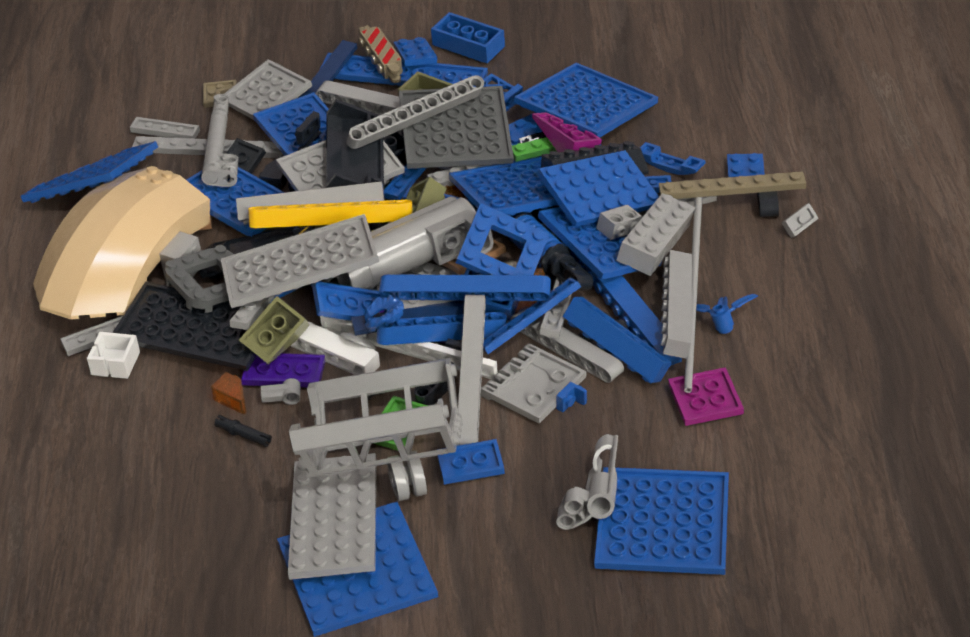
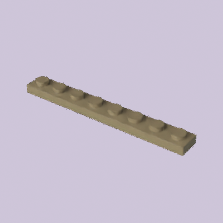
(734, 185)

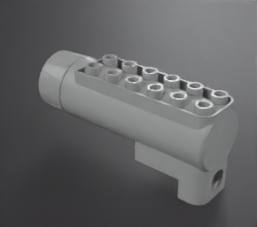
(417, 238)

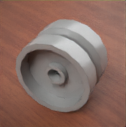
(404, 476)

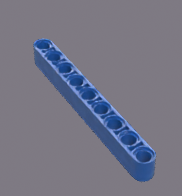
(457, 286)

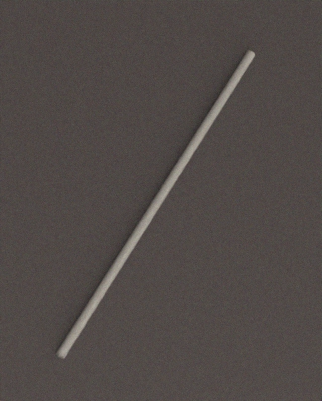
(695, 265)

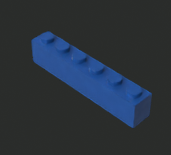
(617, 340)

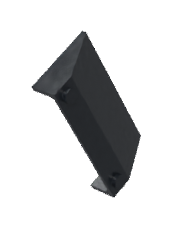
(349, 165)
(246, 243)

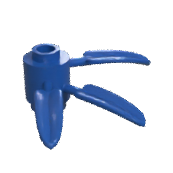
(722, 314)

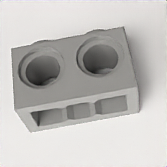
(618, 221)

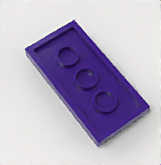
(302, 367)

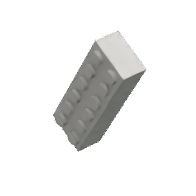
(656, 234)

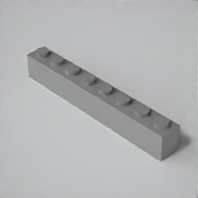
(340, 194)
(676, 304)

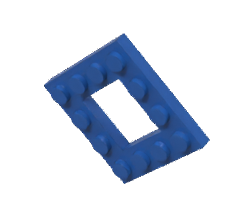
(489, 218)

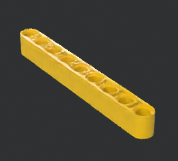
(327, 213)

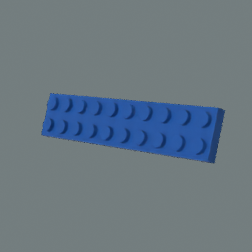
(362, 70)

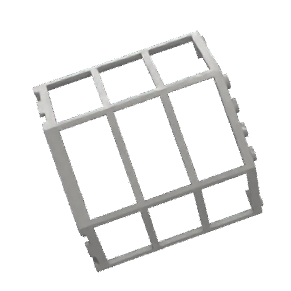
(317, 440)

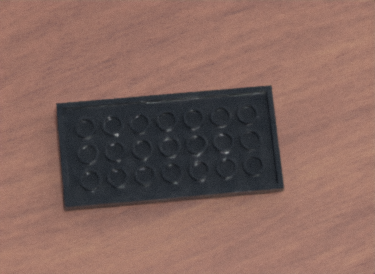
(166, 325)

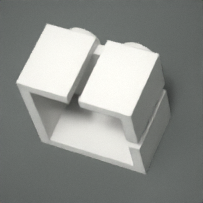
(113, 355)

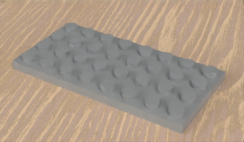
(299, 261)
(333, 521)

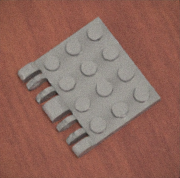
(532, 382)

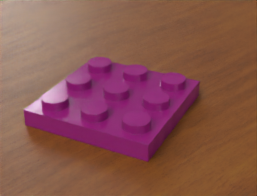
(711, 397)

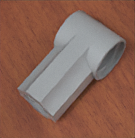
(287, 392)

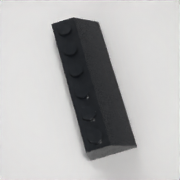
(570, 155)

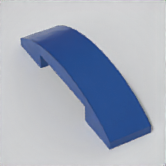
(668, 163)

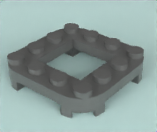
(178, 276)

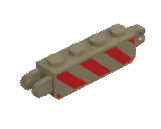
(381, 52)

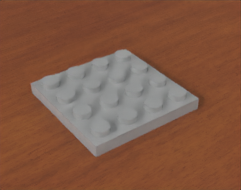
(266, 88)

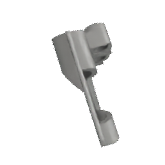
(600, 491)

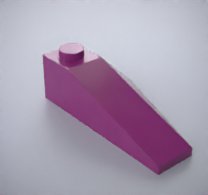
(564, 135)

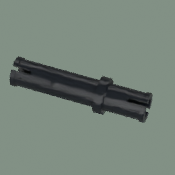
(236, 428)

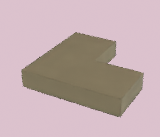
(213, 88)

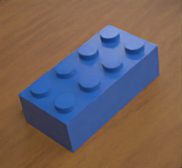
(468, 37)

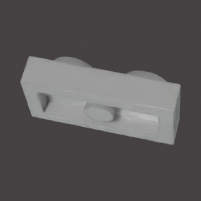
(800, 220)

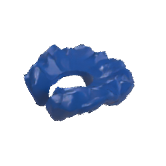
(394, 312)

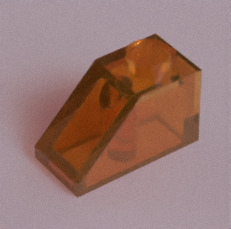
(229, 392)

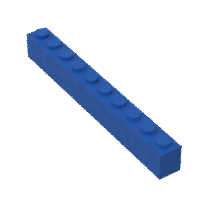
(630, 308)

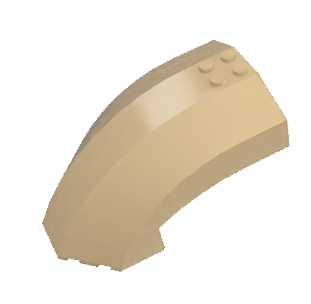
(115, 242)

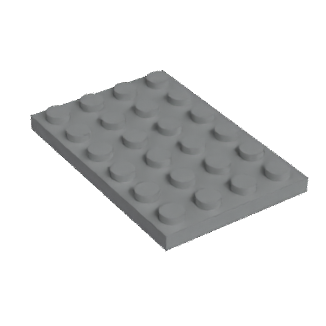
(307, 167)

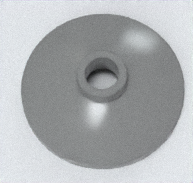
(360, 339)

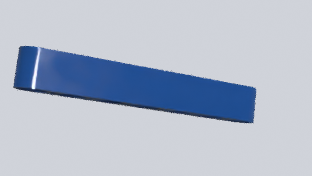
(433, 328)

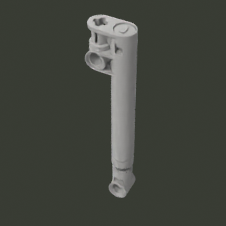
(216, 165)

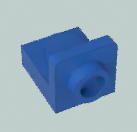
(570, 394)

